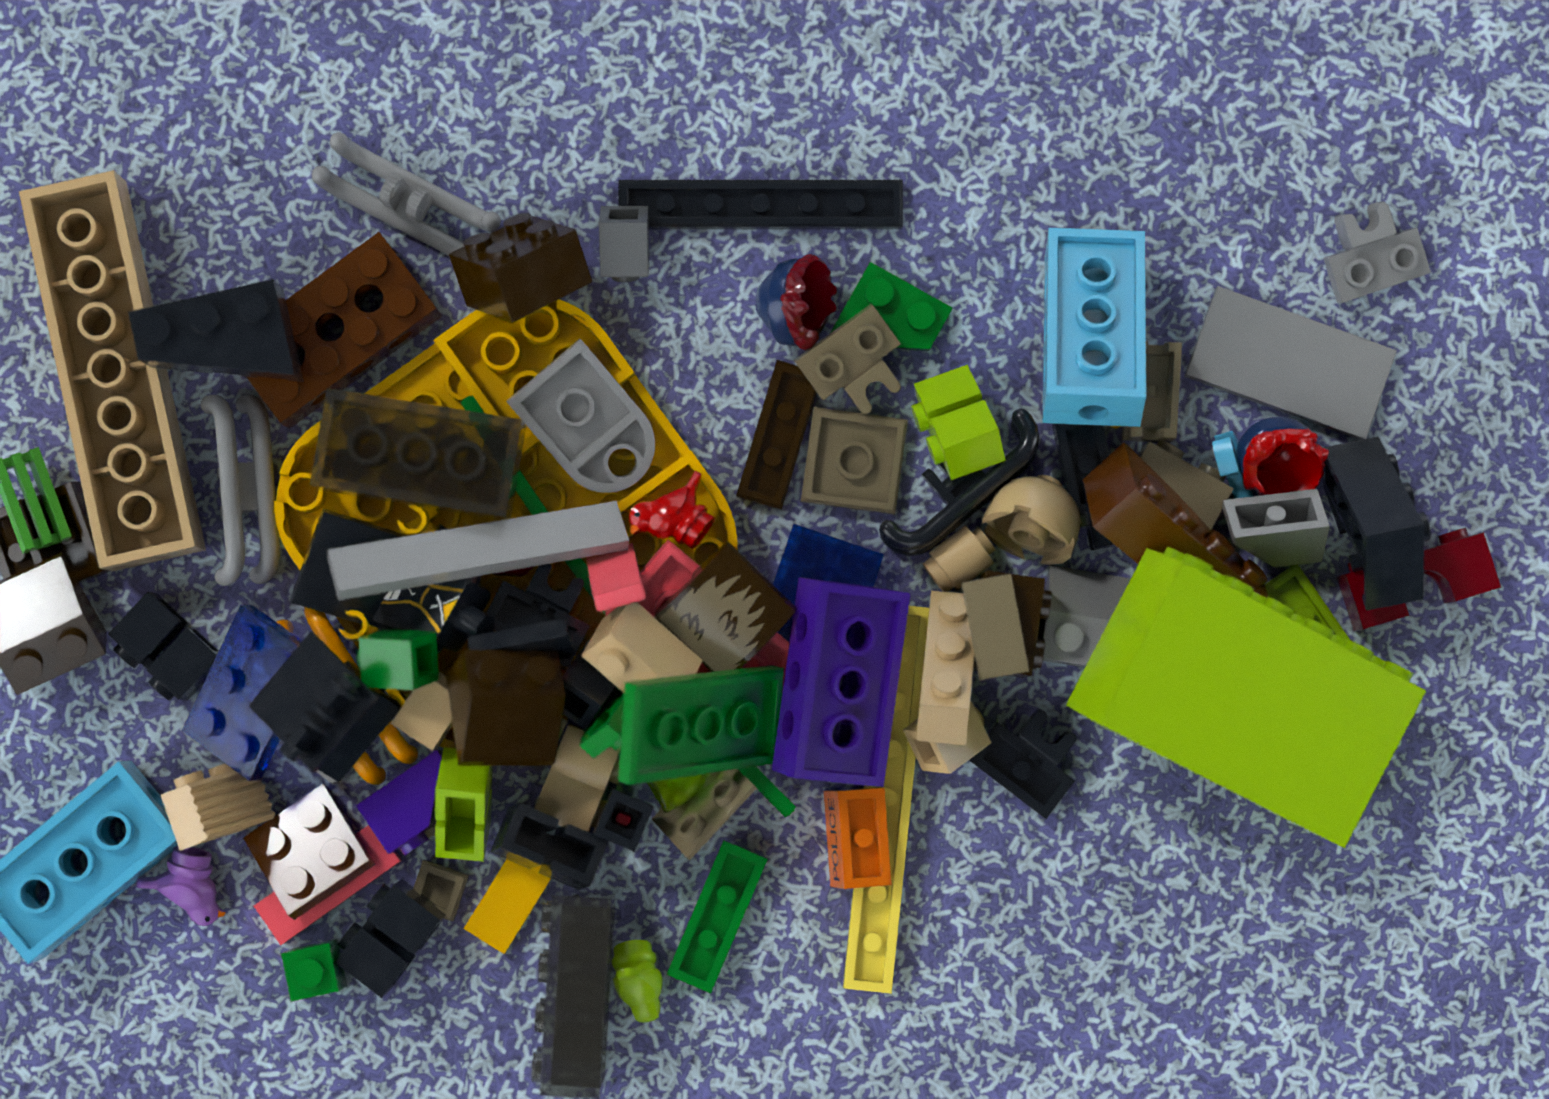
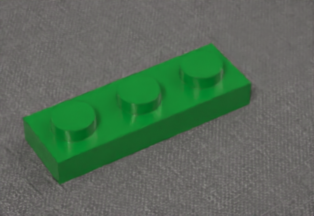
(717, 916)

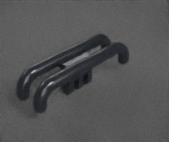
(966, 493)

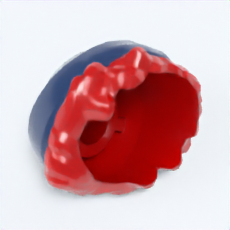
(1280, 457)

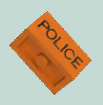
(857, 838)

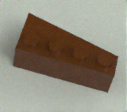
(1143, 512)

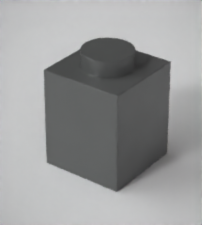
(624, 242)

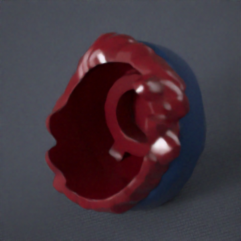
(797, 301)

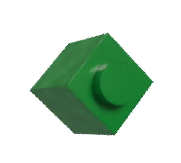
(398, 659)
(313, 970)

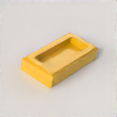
(507, 905)

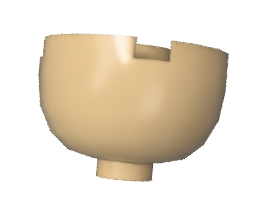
(1034, 516)

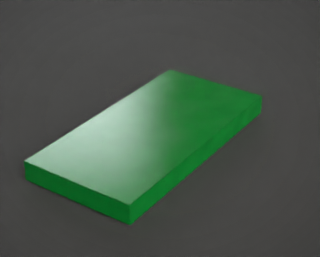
(699, 723)

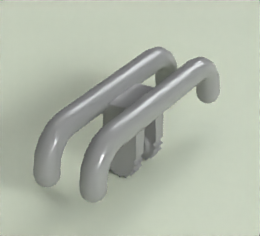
(402, 197)

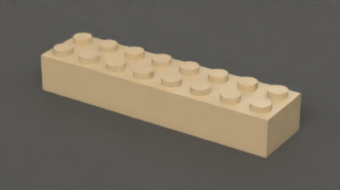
(114, 404)

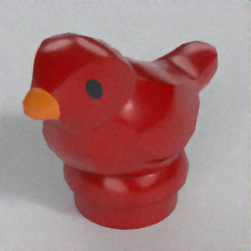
(674, 515)

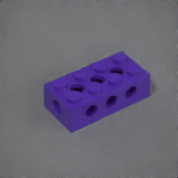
(869, 686)

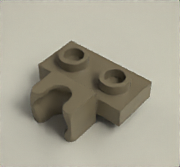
(852, 359)

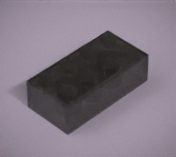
(418, 454)
(577, 994)

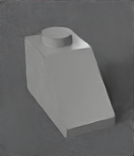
(1279, 526)

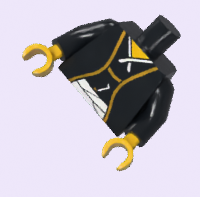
(447, 607)

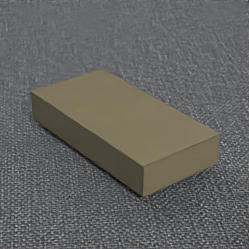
(995, 627)

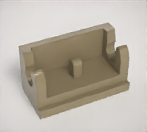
(1162, 395)

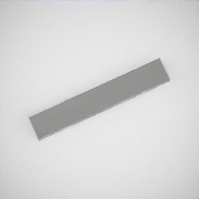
(477, 550)

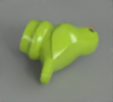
(637, 978)

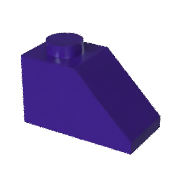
(404, 807)

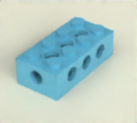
(1094, 327)
(111, 867)

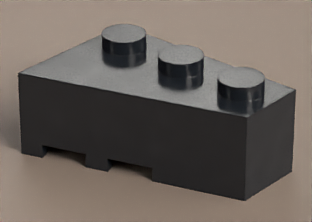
(1379, 519)

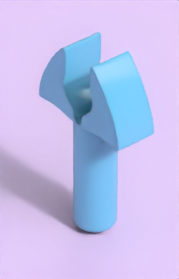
(1227, 463)

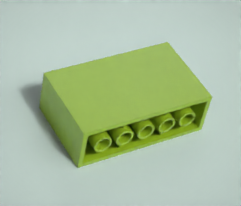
(1247, 693)

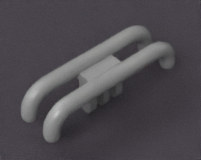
(245, 488)

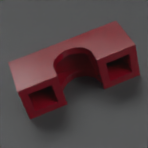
(1458, 566)

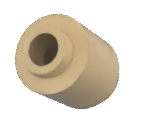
(959, 558)

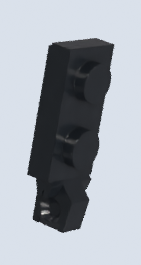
(1079, 453)

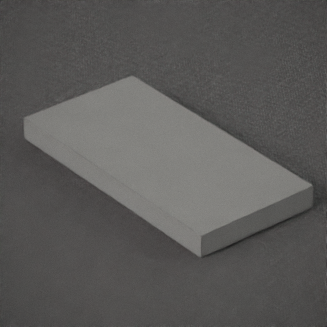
(1290, 363)

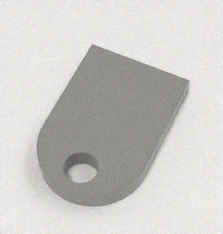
(584, 418)

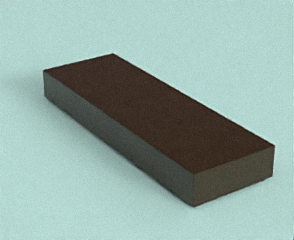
(777, 437)

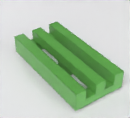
(61, 530)

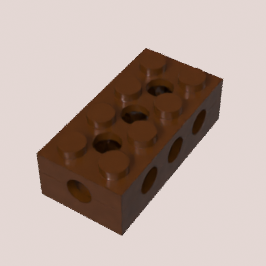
(366, 336)

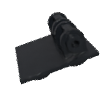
(312, 702)

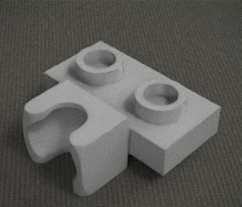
(1374, 256)

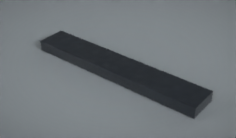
(767, 203)

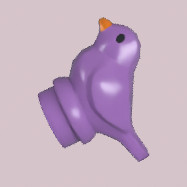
(188, 884)

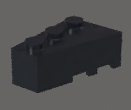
(221, 332)

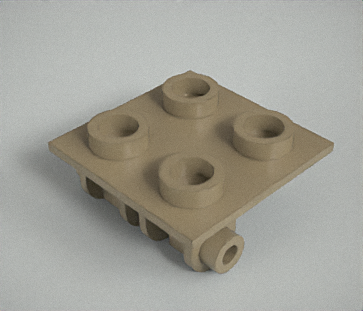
(705, 813)

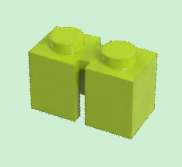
(958, 423)
(462, 809)

